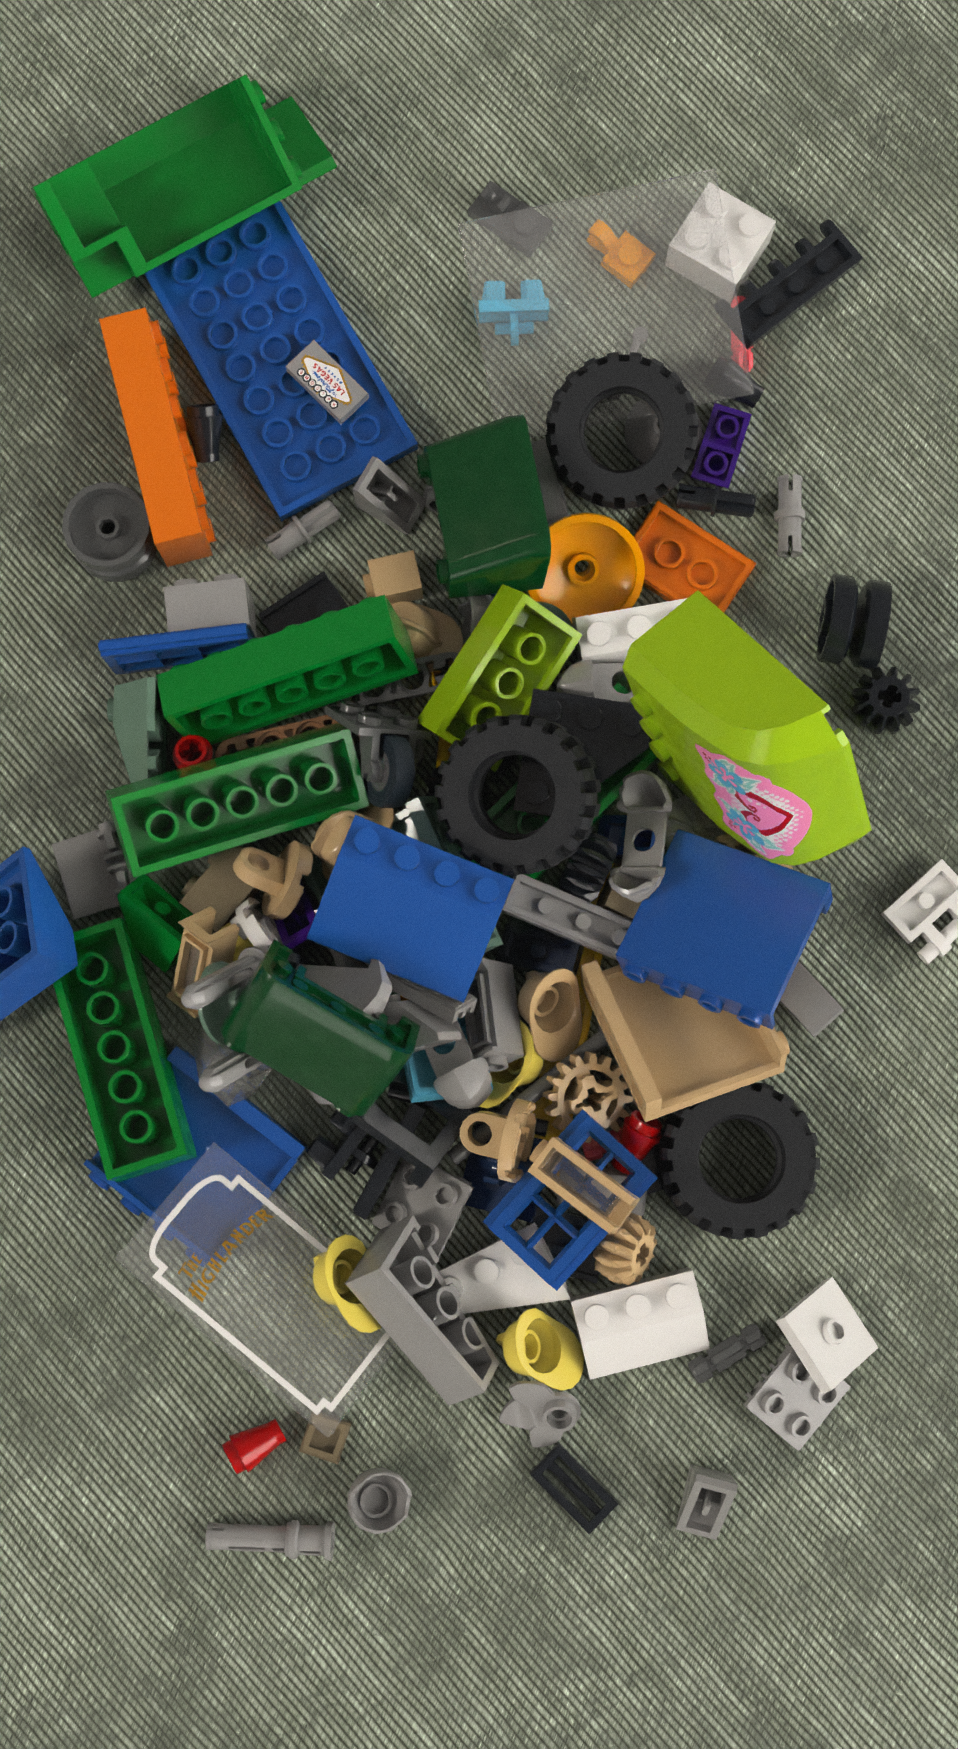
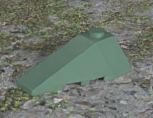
(140, 727)

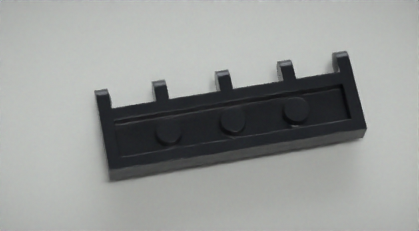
(797, 284)

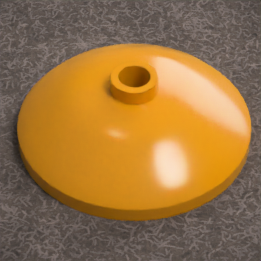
(613, 570)

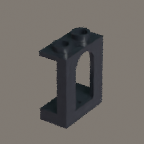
(404, 1142)

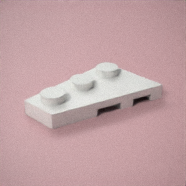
(501, 1279)

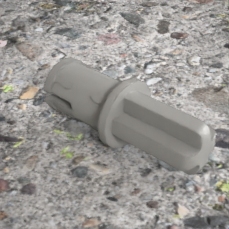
(302, 529)

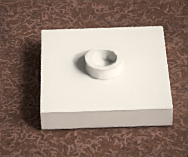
(827, 1335)

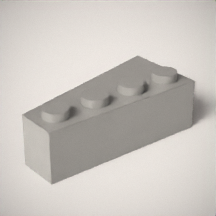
(422, 1313)

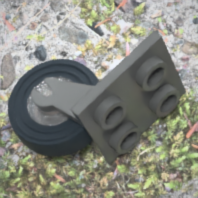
(385, 758)

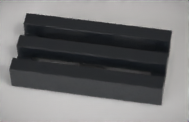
(548, 1462)

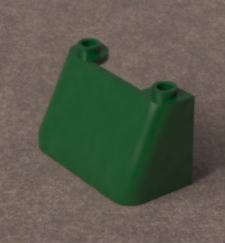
(488, 509)
(316, 1035)

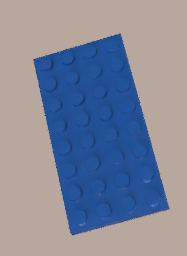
(243, 314)

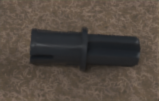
(715, 501)

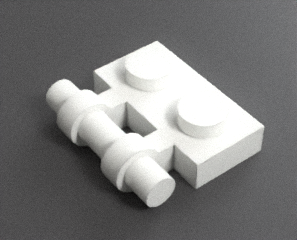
(922, 905)

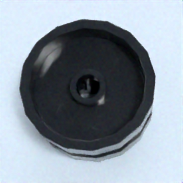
(854, 621)

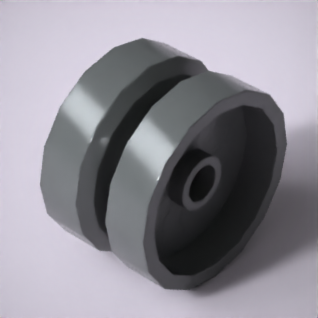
(94, 515)

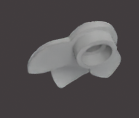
(540, 1411)

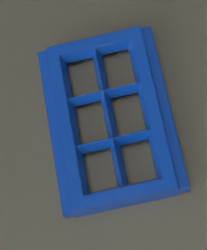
(170, 648)
(591, 1234)

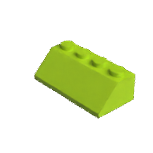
(504, 658)

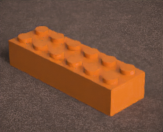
(158, 437)

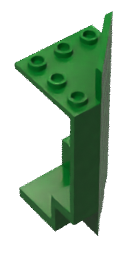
(180, 182)

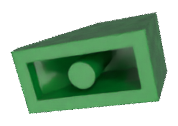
(153, 921)

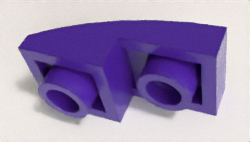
(721, 446)

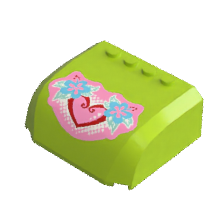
(744, 737)

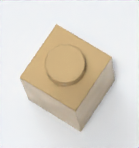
(395, 577)

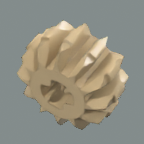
(627, 1252)

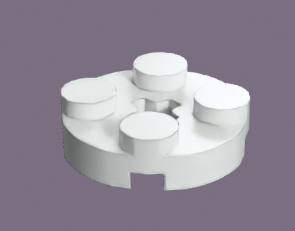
(254, 925)

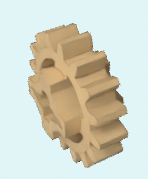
(605, 1092)

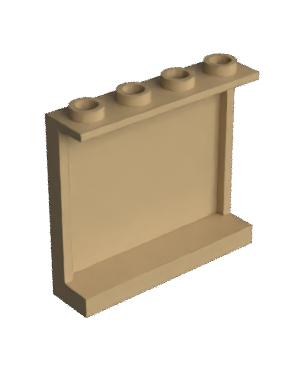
(674, 1047)

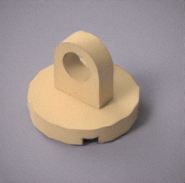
(276, 876)
(510, 1138)

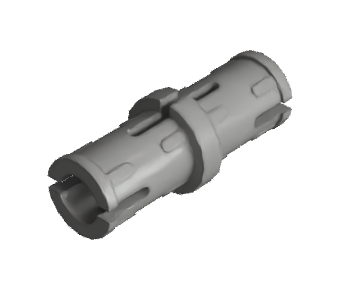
(789, 515)

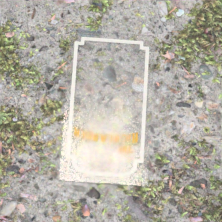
(243, 1276)

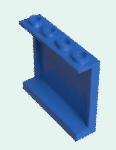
(723, 928)
(239, 1130)

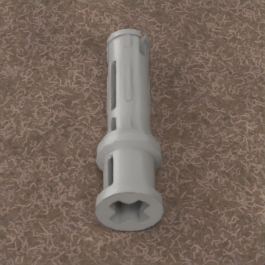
(289, 1539)

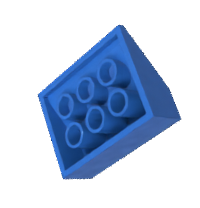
(409, 908)
(34, 933)

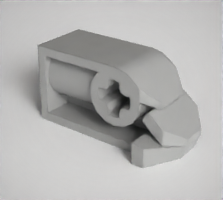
(361, 987)

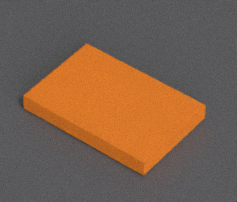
(688, 559)

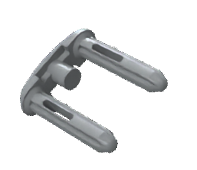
(207, 991)

